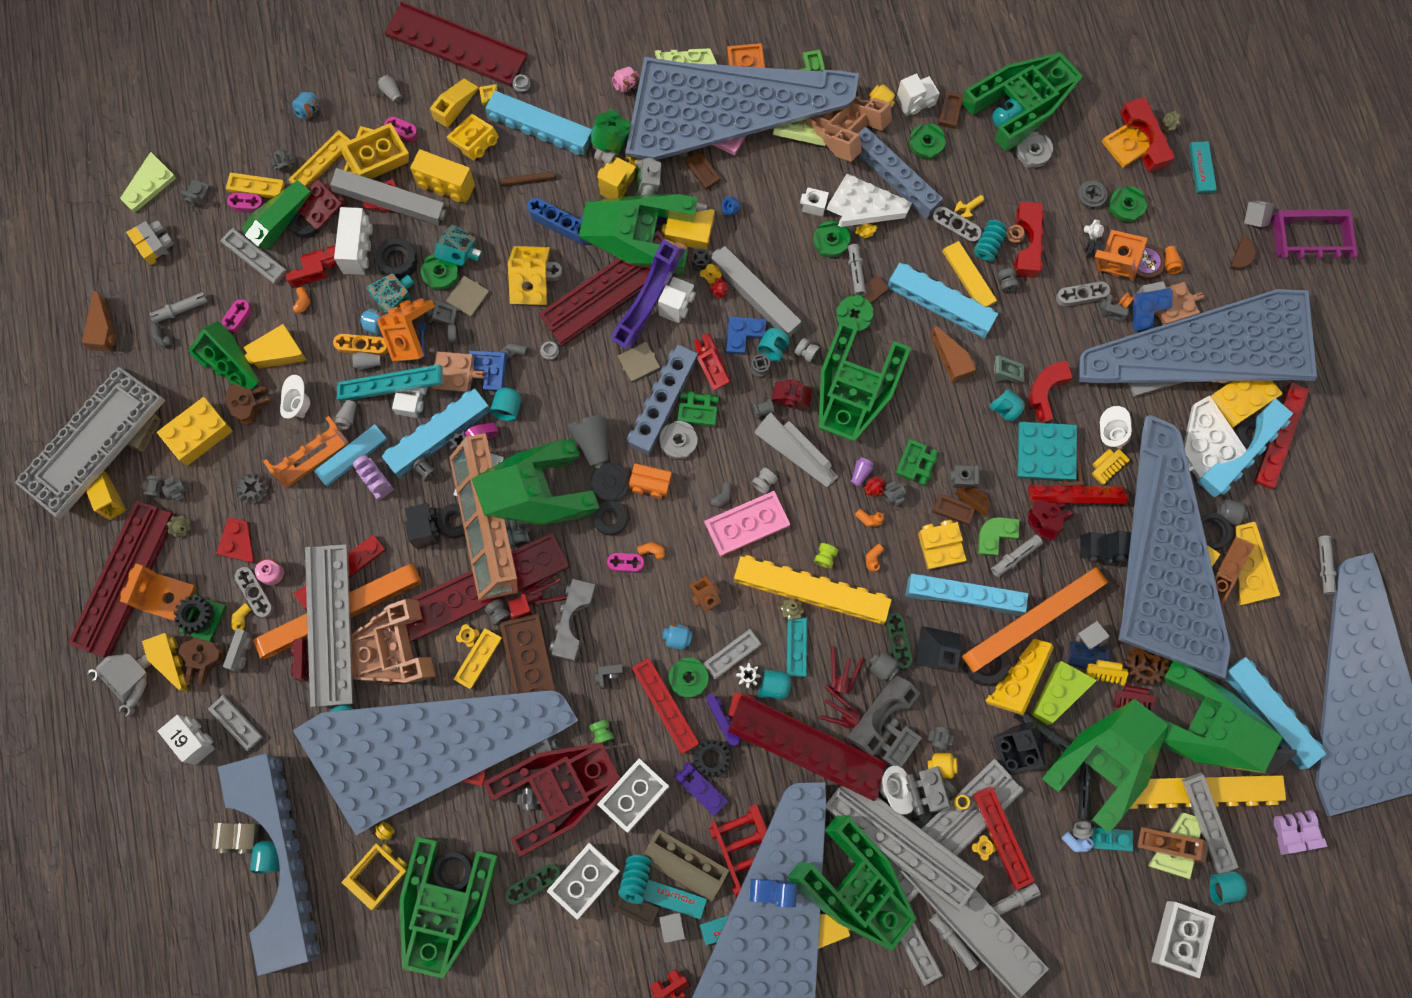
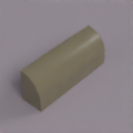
(685, 865)

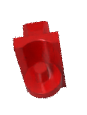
(674, 990)

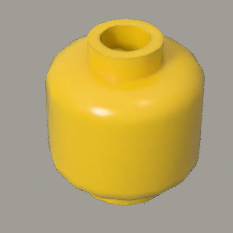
(883, 93)
(946, 763)

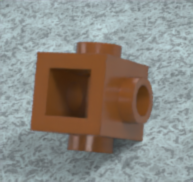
(705, 594)

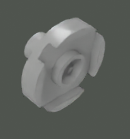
(1033, 159)
(680, 450)

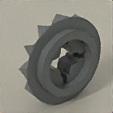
(1099, 191)
(252, 497)

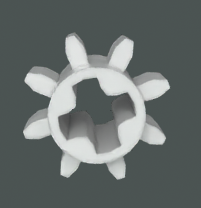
(748, 669)

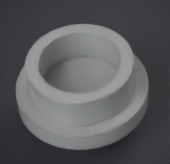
(521, 83)
(549, 350)
(1083, 830)

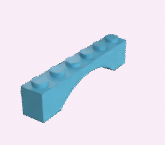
(1268, 422)
(992, 598)

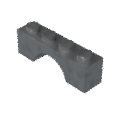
(579, 596)
(895, 696)

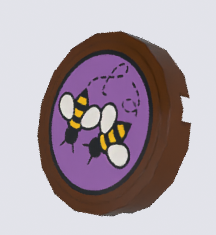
(1151, 263)

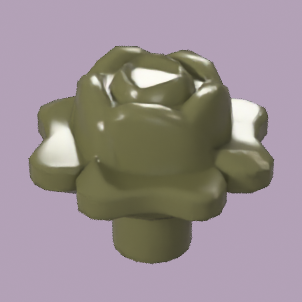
(1171, 121)
(179, 526)
(792, 609)

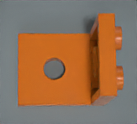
(1119, 265)
(398, 325)
(148, 592)

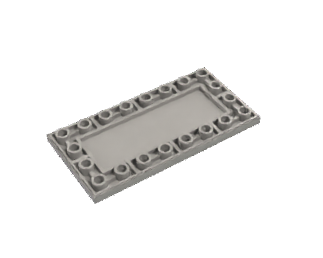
(89, 442)

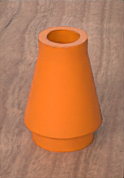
(1173, 262)

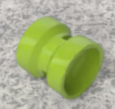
(826, 555)

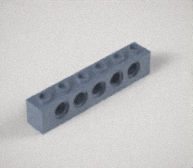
(898, 174)
(646, 443)

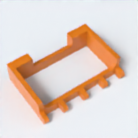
(288, 474)

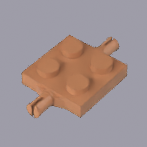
(1182, 304)
(457, 371)

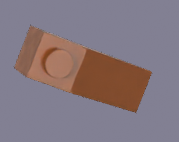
(99, 329)
(954, 357)
(1173, 845)

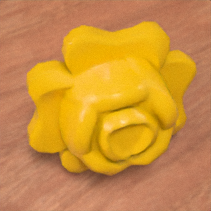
(866, 230)

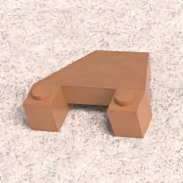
(841, 127)
(383, 647)

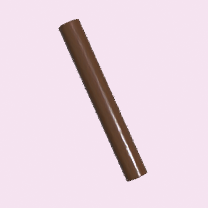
(527, 178)

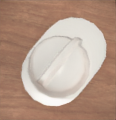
(293, 399)
(1115, 427)
(895, 790)

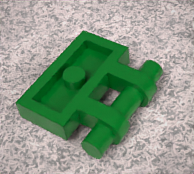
(698, 414)
(911, 460)
(209, 634)

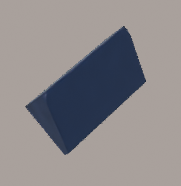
(1081, 655)

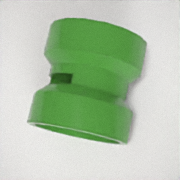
(601, 731)

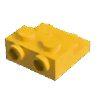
(473, 137)
(942, 545)

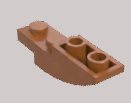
(1231, 567)

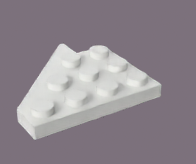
(865, 203)
(1209, 438)

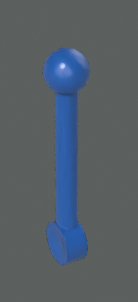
(422, 326)

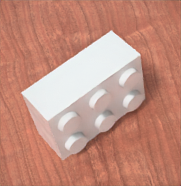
(353, 241)
(633, 795)
(583, 881)
(1183, 939)

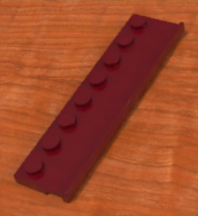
(456, 44)
(595, 298)
(104, 613)
(807, 747)

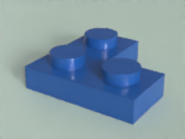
(1146, 304)
(743, 328)
(494, 366)

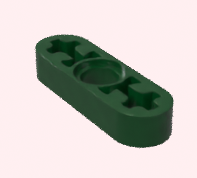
(901, 625)
(517, 887)

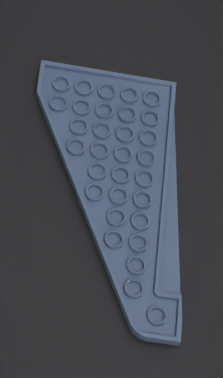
(706, 104)
(1236, 342)
(1170, 578)
(1365, 697)
(405, 753)
(766, 946)

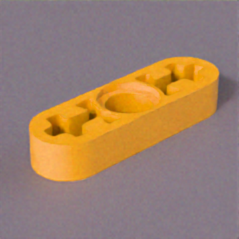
(356, 338)

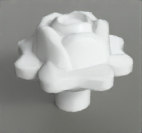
(1095, 230)

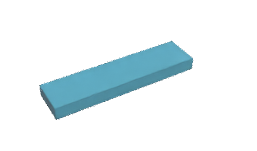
(344, 459)

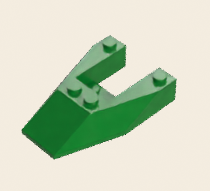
(1035, 84)
(628, 225)
(854, 394)
(521, 493)
(1223, 729)
(1119, 749)
(869, 896)
(437, 918)

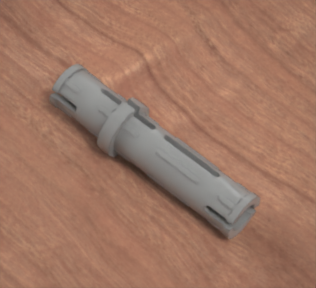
(856, 267)
(170, 311)
(1010, 561)
(1327, 568)
(1017, 899)
(954, 941)

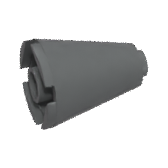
(591, 438)

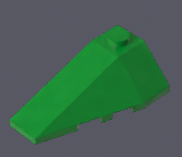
(272, 218)
(219, 351)

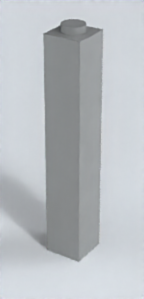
(387, 197)
(755, 292)

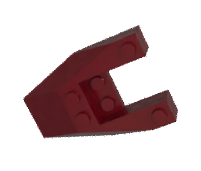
(565, 784)

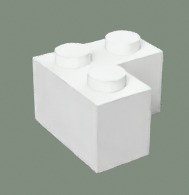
(916, 94)
(675, 300)

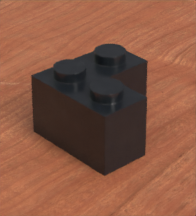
(421, 526)
(1105, 547)

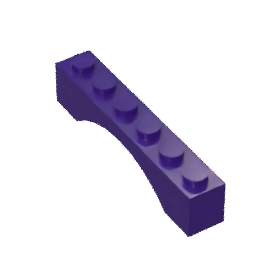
(635, 319)

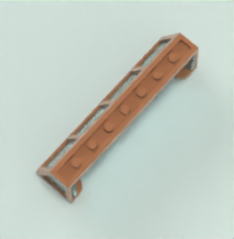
(485, 535)

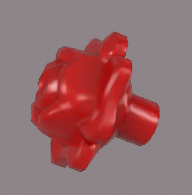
(719, 288)
(875, 486)

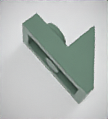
(1008, 370)

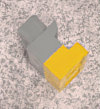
(147, 242)

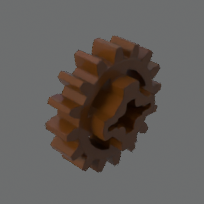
(1151, 670)

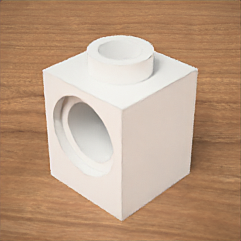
(814, 208)

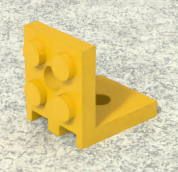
(528, 265)

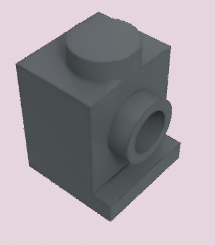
(959, 481)

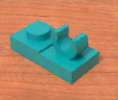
(1115, 840)

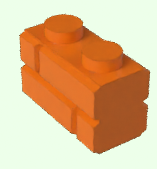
(650, 481)

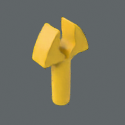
(967, 207)

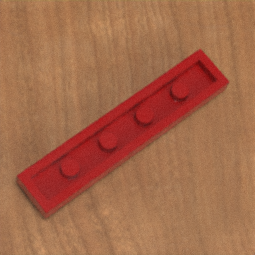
(1078, 494)
(357, 560)
(665, 706)
(1003, 837)

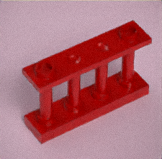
(752, 816)

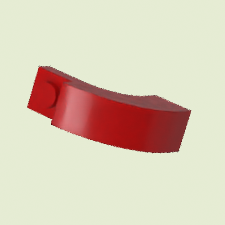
(1050, 377)

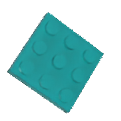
(1047, 451)

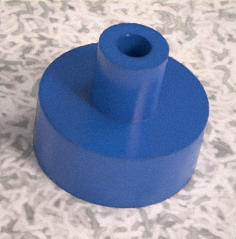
(730, 206)

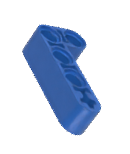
(537, 207)
(773, 891)

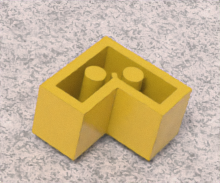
(616, 178)

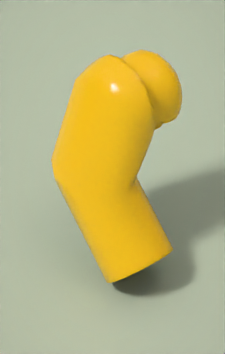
(238, 617)

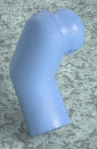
(1077, 845)

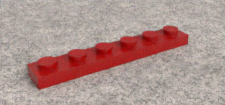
(1276, 450)

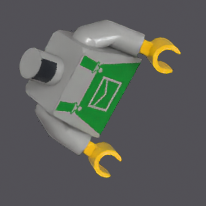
(647, 175)

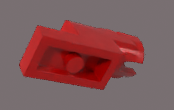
(313, 267)
(711, 362)

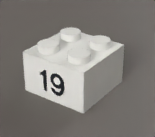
(187, 739)

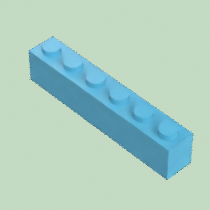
(539, 123)
(942, 300)
(436, 432)
(1268, 705)

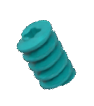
(990, 240)
(634, 879)

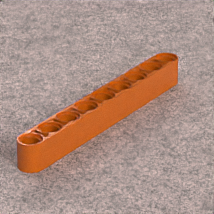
(360, 601)
(1034, 619)

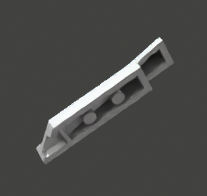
(797, 448)

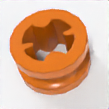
(1126, 300)

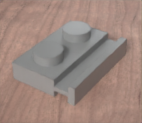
(236, 655)

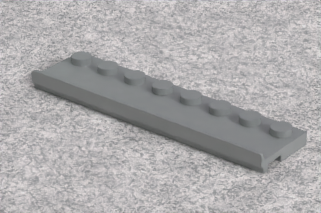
(329, 625)
(958, 828)
(909, 846)
(989, 939)

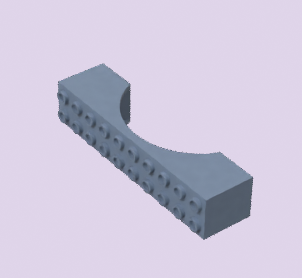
(286, 932)

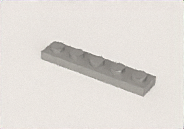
(1209, 823)

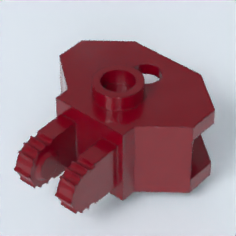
(792, 394)
(1049, 517)

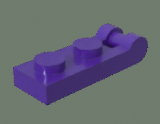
(723, 720)
(701, 789)

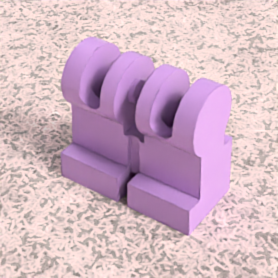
(372, 477)
(1306, 839)

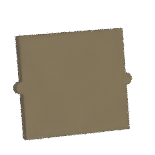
(467, 296)
(638, 362)

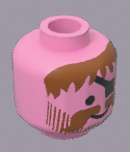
(625, 80)
(269, 571)

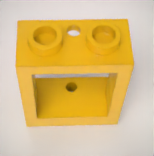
(360, 891)

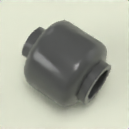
(1233, 511)
(884, 666)

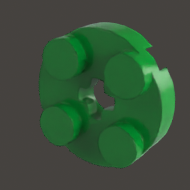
(924, 150)
(1125, 213)
(828, 248)
(437, 281)
(859, 304)
(696, 686)

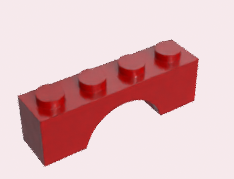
(1139, 115)
(1030, 218)

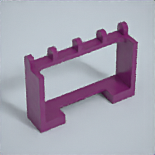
(1341, 217)

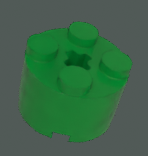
(610, 131)

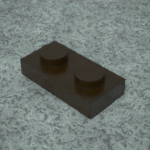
(643, 913)

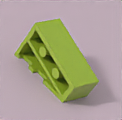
(1060, 692)

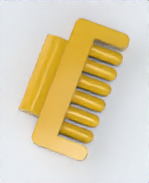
(1107, 460)
(1110, 669)

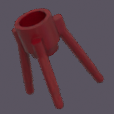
(534, 592)
(842, 684)
(850, 716)

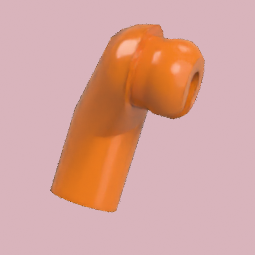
(303, 301)
(870, 520)
(652, 547)
(871, 558)

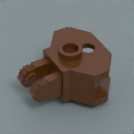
(244, 402)
(200, 656)

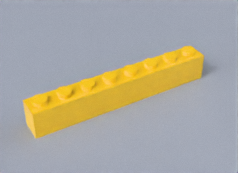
(812, 590)
(1222, 789)

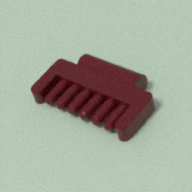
(1133, 692)

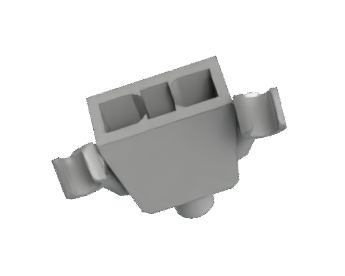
(124, 677)

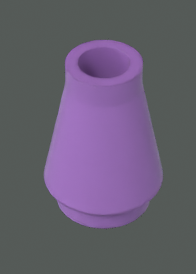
(862, 470)

